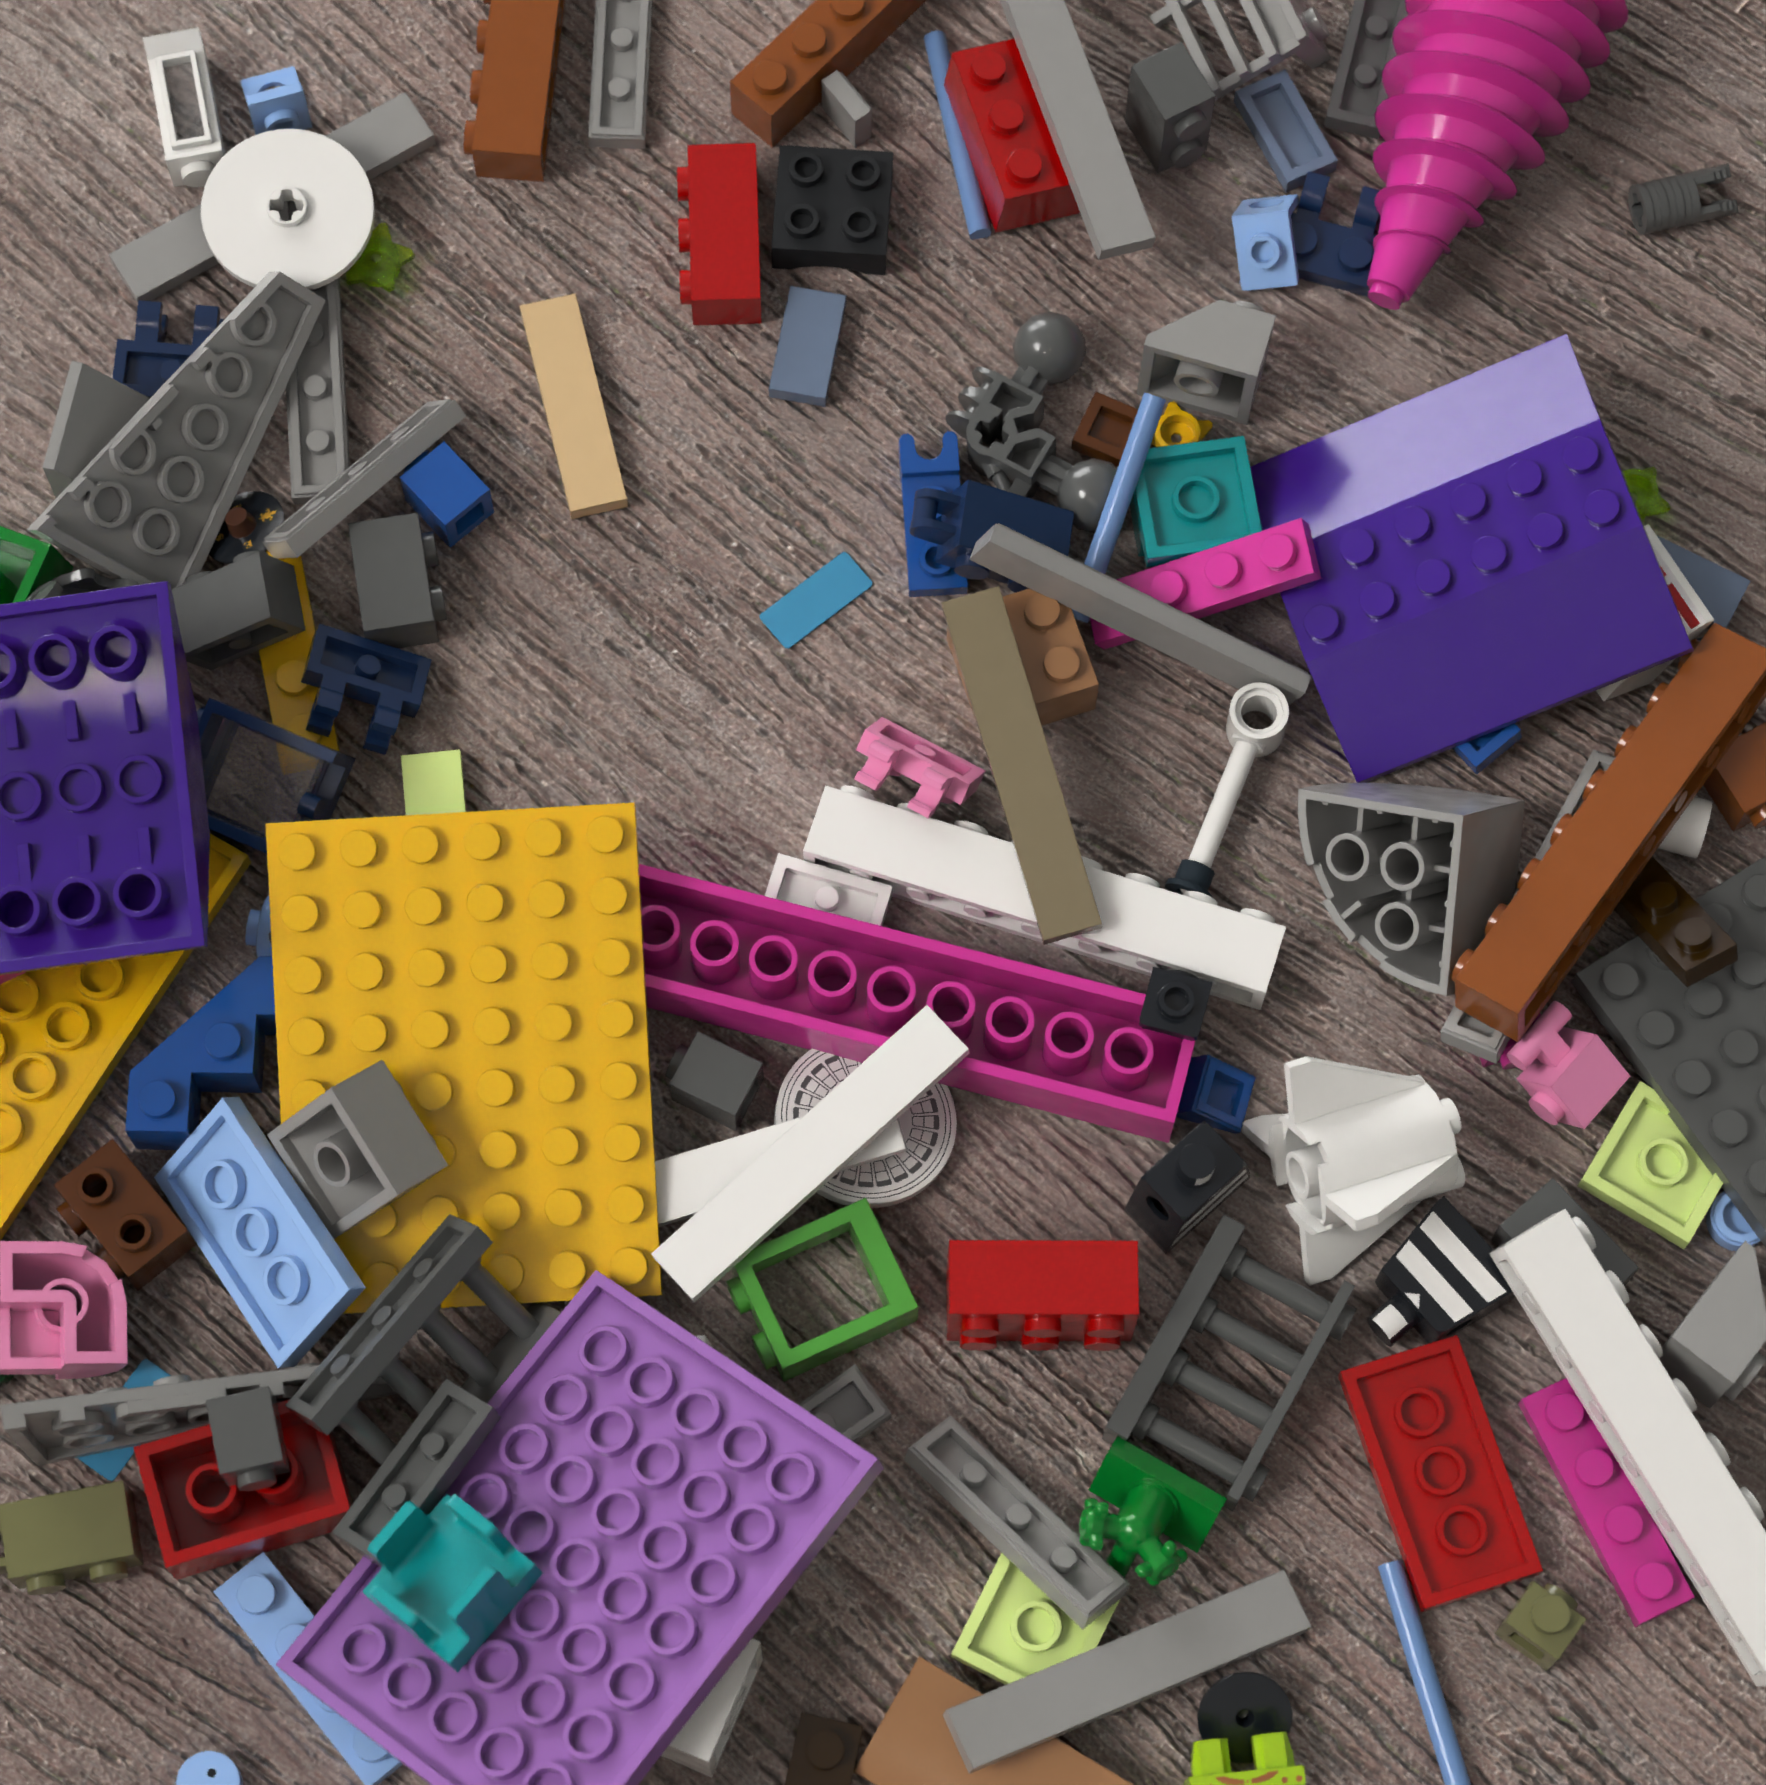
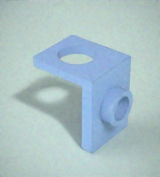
(277, 107)
(1266, 242)

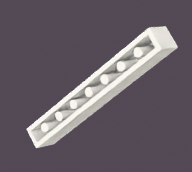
(980, 880)
(1646, 1423)

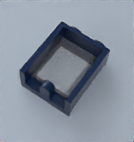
(264, 774)

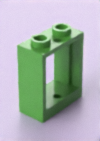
(897, 1299)

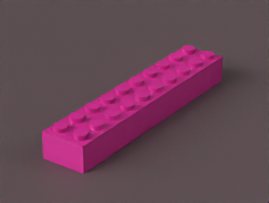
(854, 984)

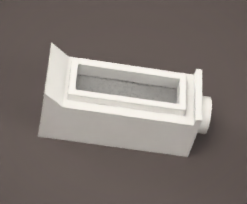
(185, 105)

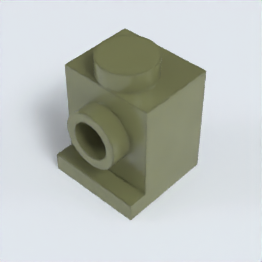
(1541, 1623)

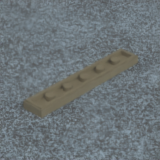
(1021, 765)

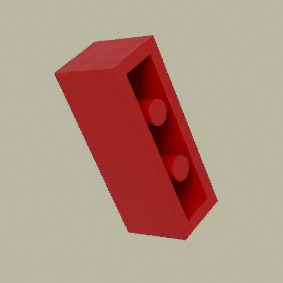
(720, 234)

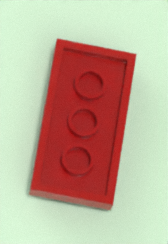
(1439, 1473)

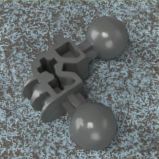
(1047, 353)

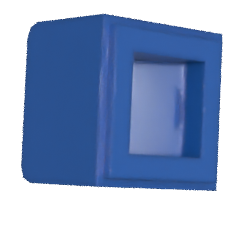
(1215, 1094)

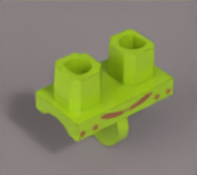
(1271, 1756)

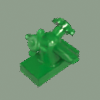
(1151, 1503)

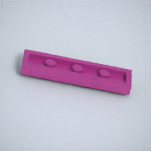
(1226, 575)
(1606, 1505)

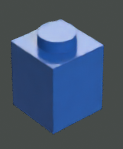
(446, 493)

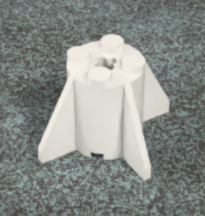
(1356, 1155)

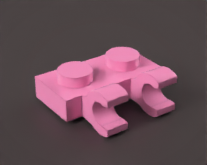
(900, 752)

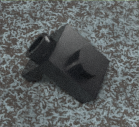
(1175, 1003)

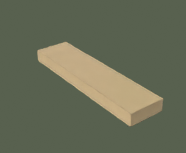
(573, 406)

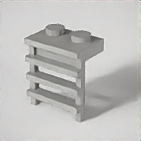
(1280, 26)

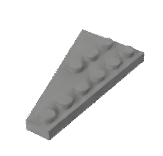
(173, 470)
(130, 1417)

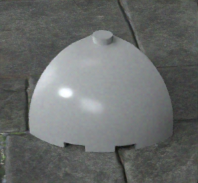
(1412, 869)

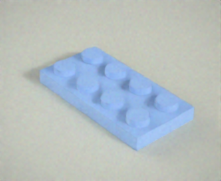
(259, 1232)

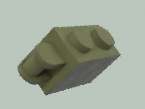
(70, 1537)

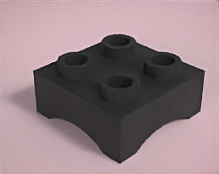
(832, 209)

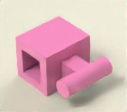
(1566, 1069)

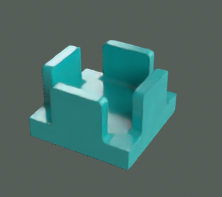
(1193, 499)
(448, 1577)

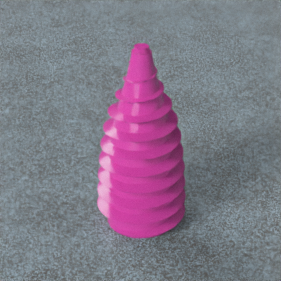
(1464, 110)

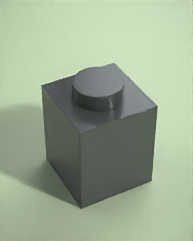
(714, 1080)
(248, 1438)

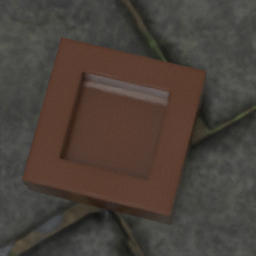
(1104, 429)

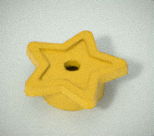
(1181, 423)

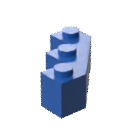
(210, 1052)

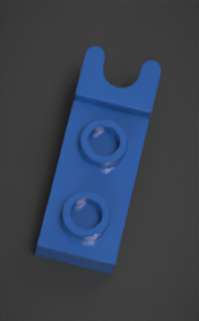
(917, 473)

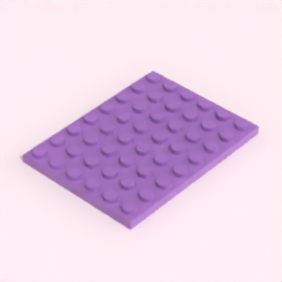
(666, 1528)

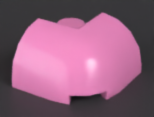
(60, 1311)

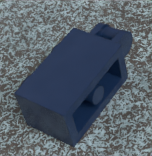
(972, 512)

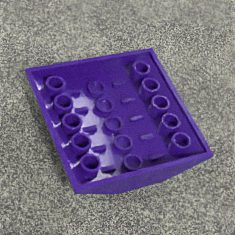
(1469, 561)
(99, 782)

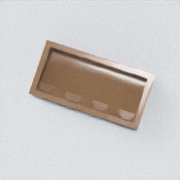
(918, 1748)

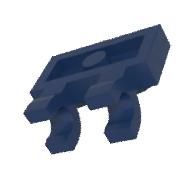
(1329, 251)
(147, 360)
(366, 672)

